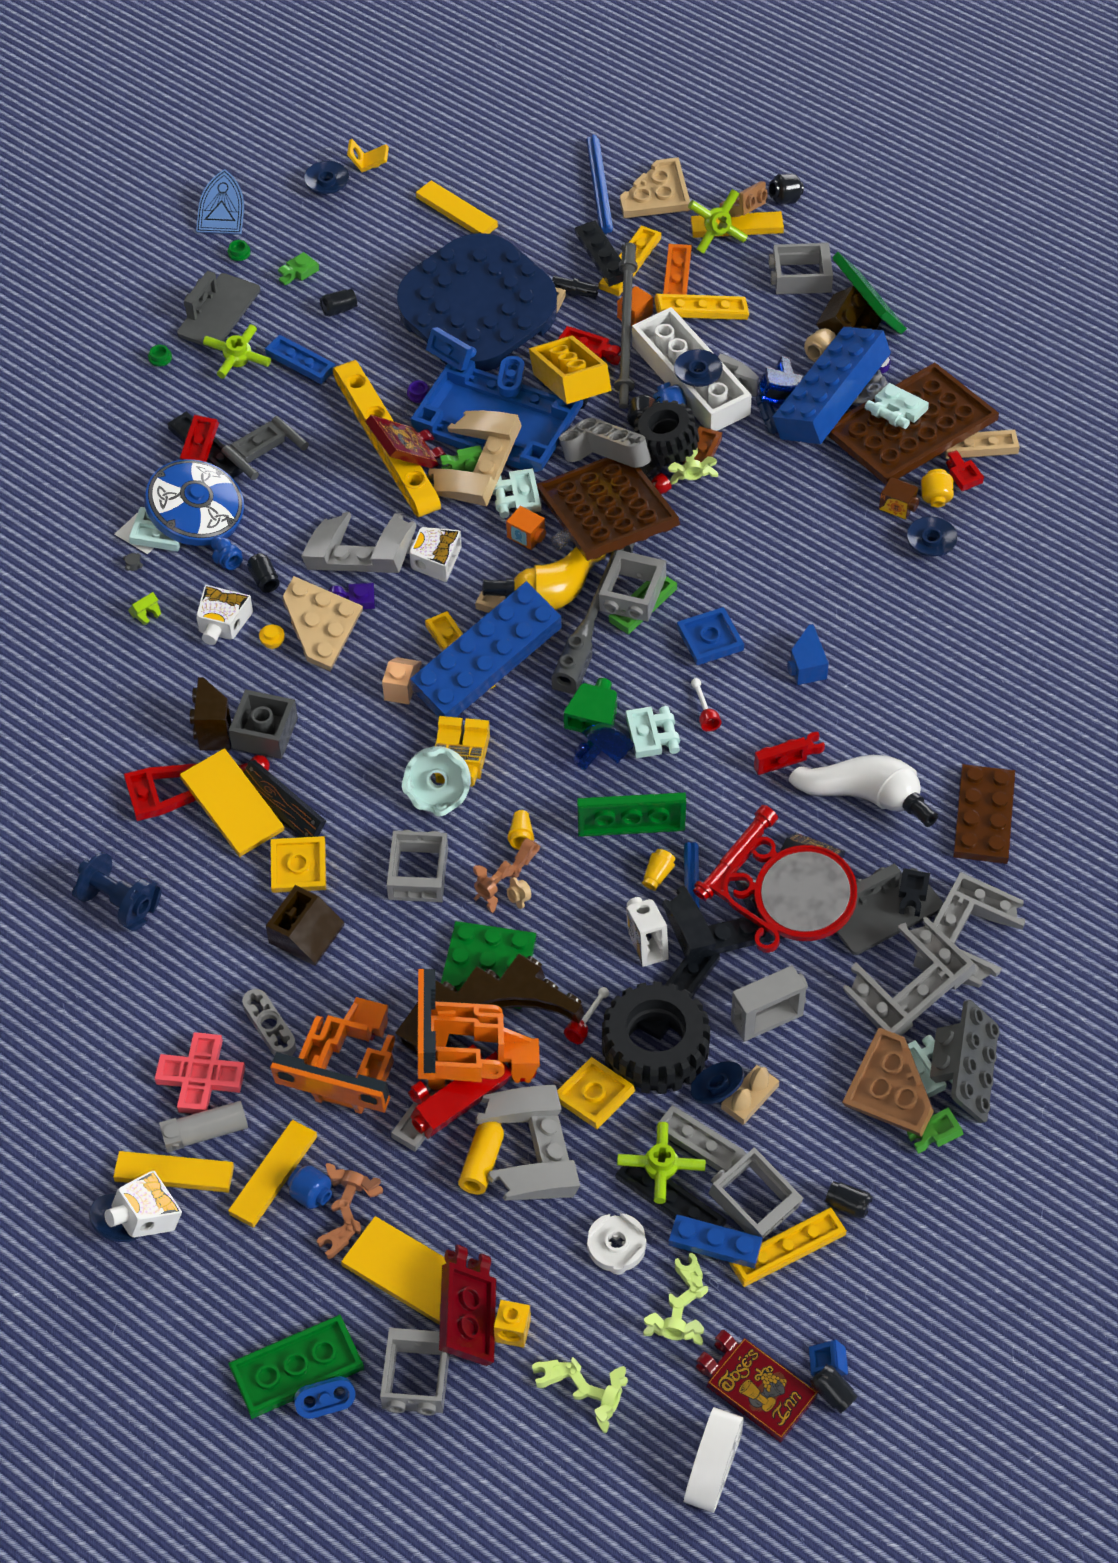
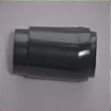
(338, 302)
(263, 572)
(849, 1199)
(833, 1388)

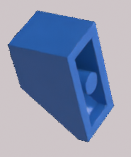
(808, 658)

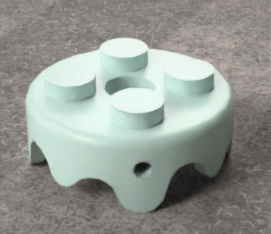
(433, 797)

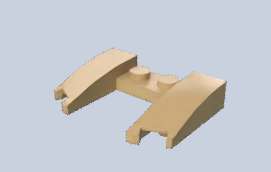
(477, 487)

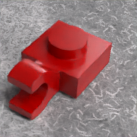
(963, 473)

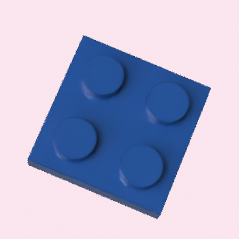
(710, 636)

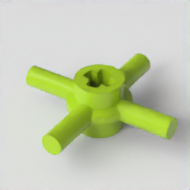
(712, 226)
(236, 351)
(661, 1162)

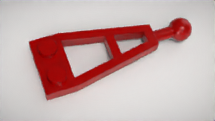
(144, 793)

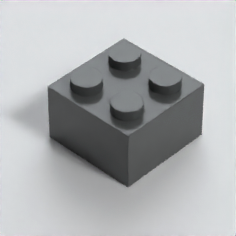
(263, 724)

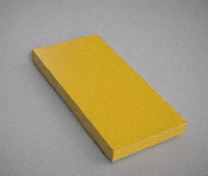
(232, 802)
(398, 1267)

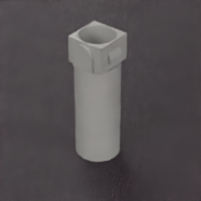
(203, 1126)

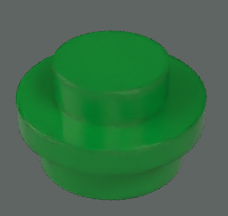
(238, 250)
(159, 355)

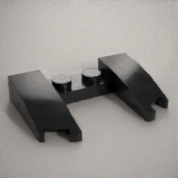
(701, 940)

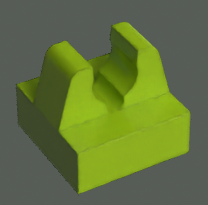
(148, 603)

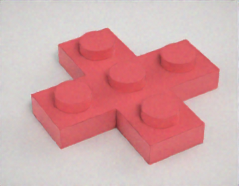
(200, 1073)

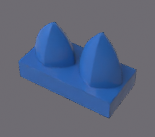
(450, 349)

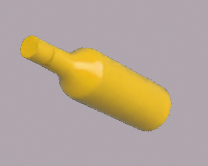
(481, 1157)

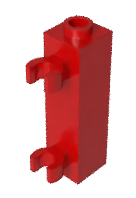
(451, 1101)

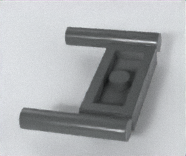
(260, 442)

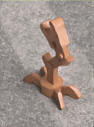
(487, 887)
(353, 1182)

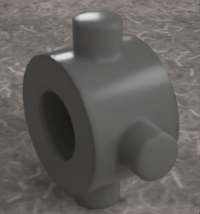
(132, 562)

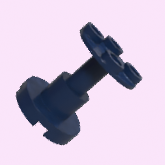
(132, 900)

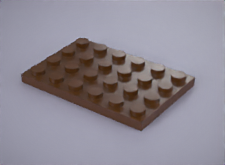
(895, 451)
(607, 506)

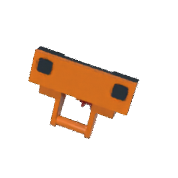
(483, 1022)
(309, 1070)

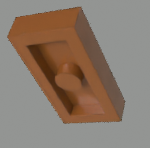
(708, 443)

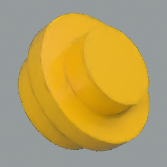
(271, 636)

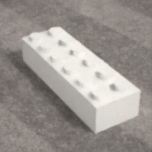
(662, 341)

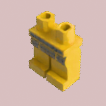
(473, 746)

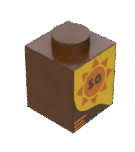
(899, 498)

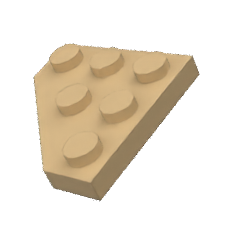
(657, 191)
(320, 620)

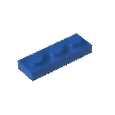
(300, 359)
(715, 1241)

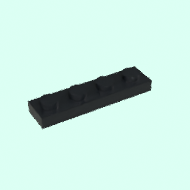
(600, 251)

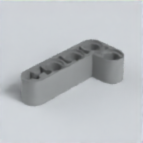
(606, 440)

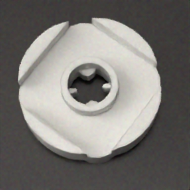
(616, 1259)

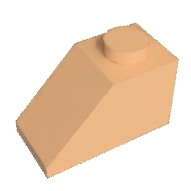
(397, 681)

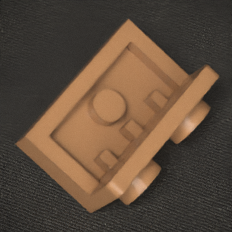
(749, 200)

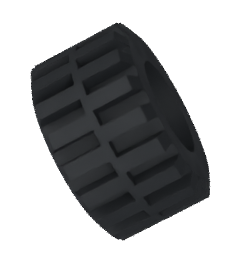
(668, 431)

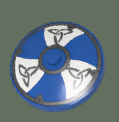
(193, 502)

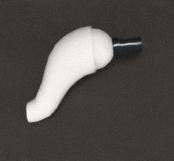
(871, 777)

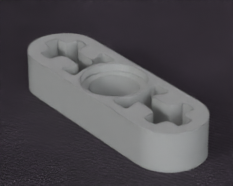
(268, 1012)

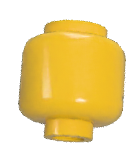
(937, 487)

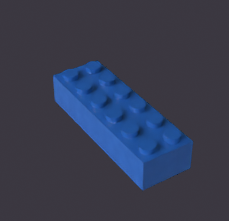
(831, 385)
(486, 652)

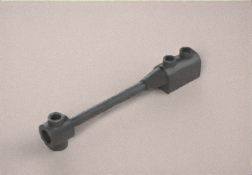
(578, 648)

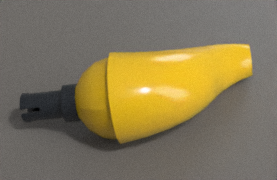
(555, 582)

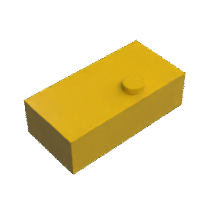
(570, 369)

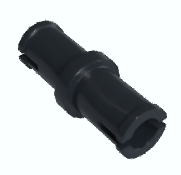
(576, 287)

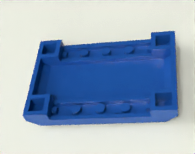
(457, 391)

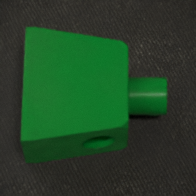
(591, 706)

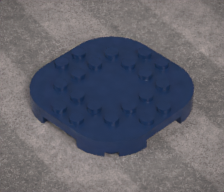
(480, 294)

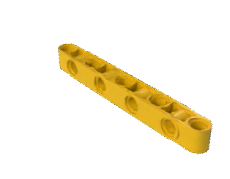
(366, 402)

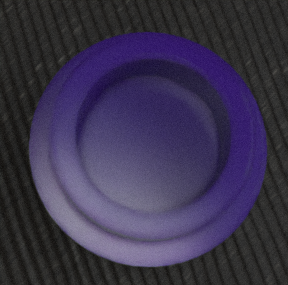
(417, 391)

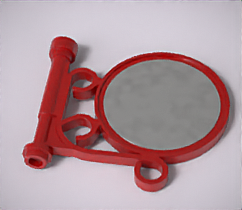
(798, 892)

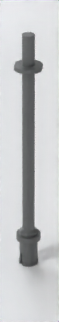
(628, 267)

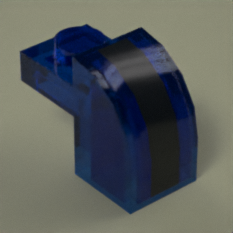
(778, 382)
(602, 738)

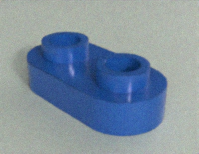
(510, 376)
(325, 1399)

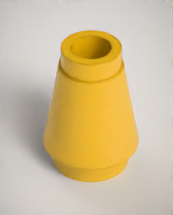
(520, 829)
(658, 868)

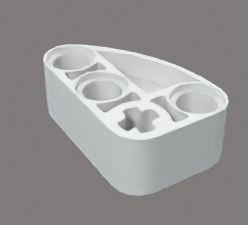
(714, 1459)

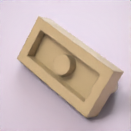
(751, 1094)

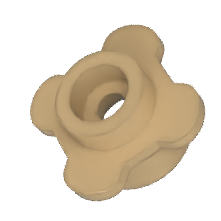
(518, 892)

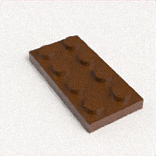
(984, 814)

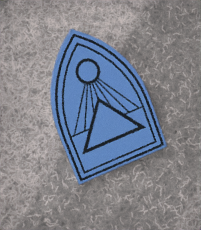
(221, 206)

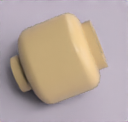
(818, 342)

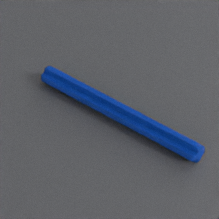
(599, 184)

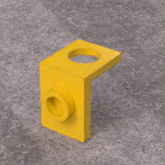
(367, 160)

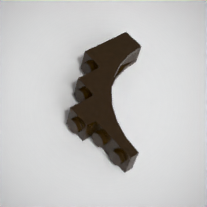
(518, 987)

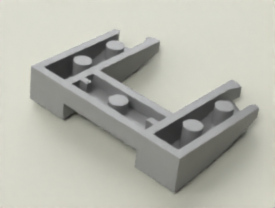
(388, 555)
(982, 900)
(947, 971)
(554, 1173)

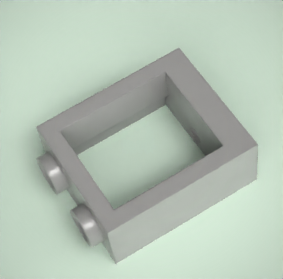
(800, 255)
(637, 567)
(417, 887)
(768, 1003)
(774, 1180)
(413, 1342)

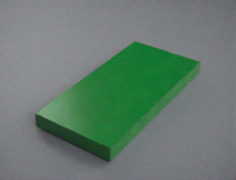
(869, 293)
(631, 814)
(280, 1369)

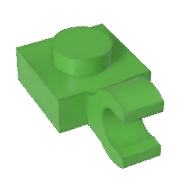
(298, 267)

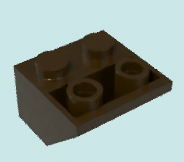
(848, 309)
(210, 717)
(304, 925)

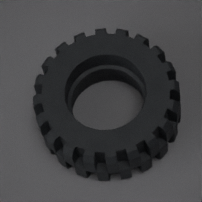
(656, 1069)

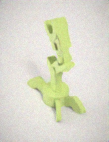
(693, 468)
(674, 1327)
(609, 1397)

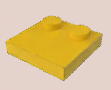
(298, 863)
(594, 1092)

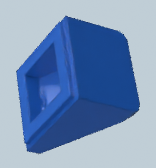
(828, 1353)

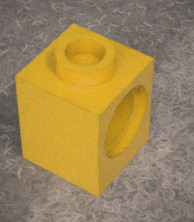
(512, 1323)

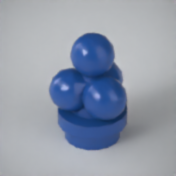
(225, 553)

